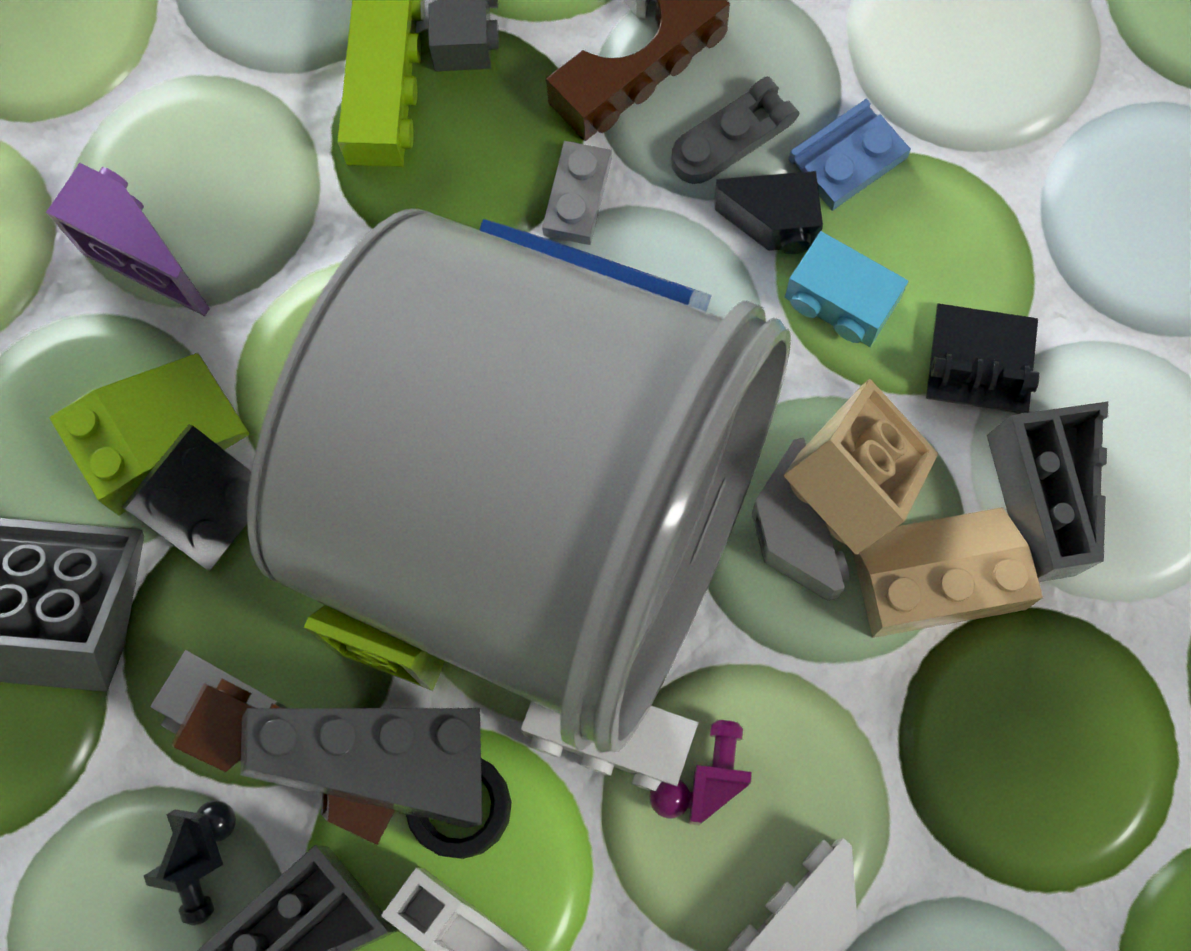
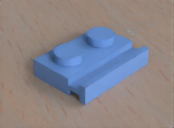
(850, 153)

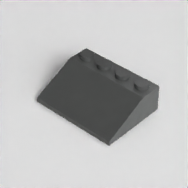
(65, 601)

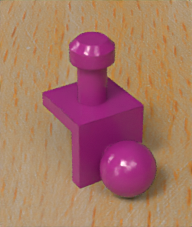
(711, 785)

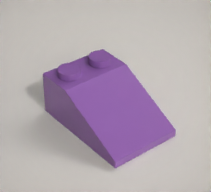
(114, 231)

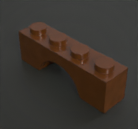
(597, 89)
(214, 736)

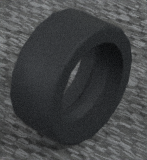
(483, 838)

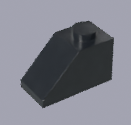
(773, 209)

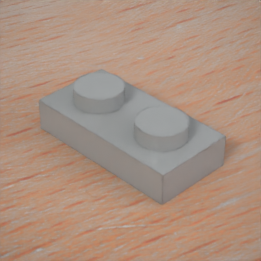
(577, 192)

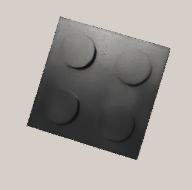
(194, 497)

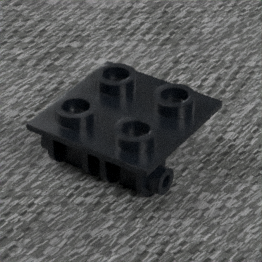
(983, 359)

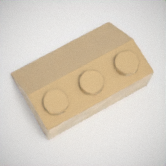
(946, 573)

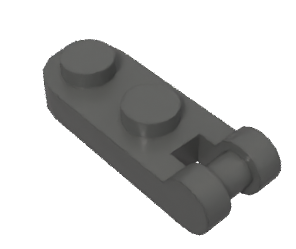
(731, 133)

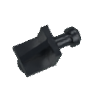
(192, 856)

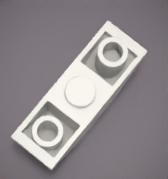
(815, 912)

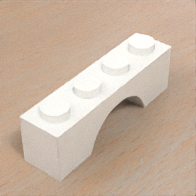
(443, 919)

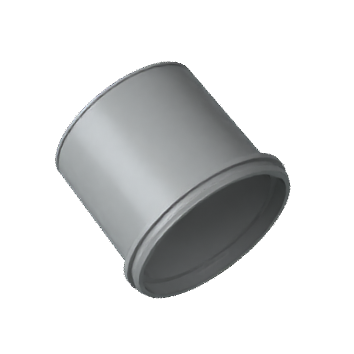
(513, 463)

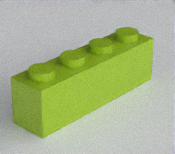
(380, 82)

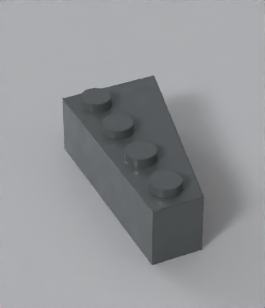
(383, 757)

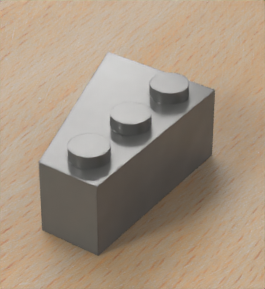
(1052, 485)
(307, 909)

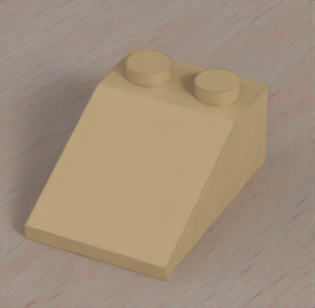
(863, 469)

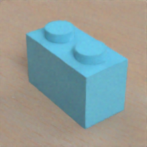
(844, 289)

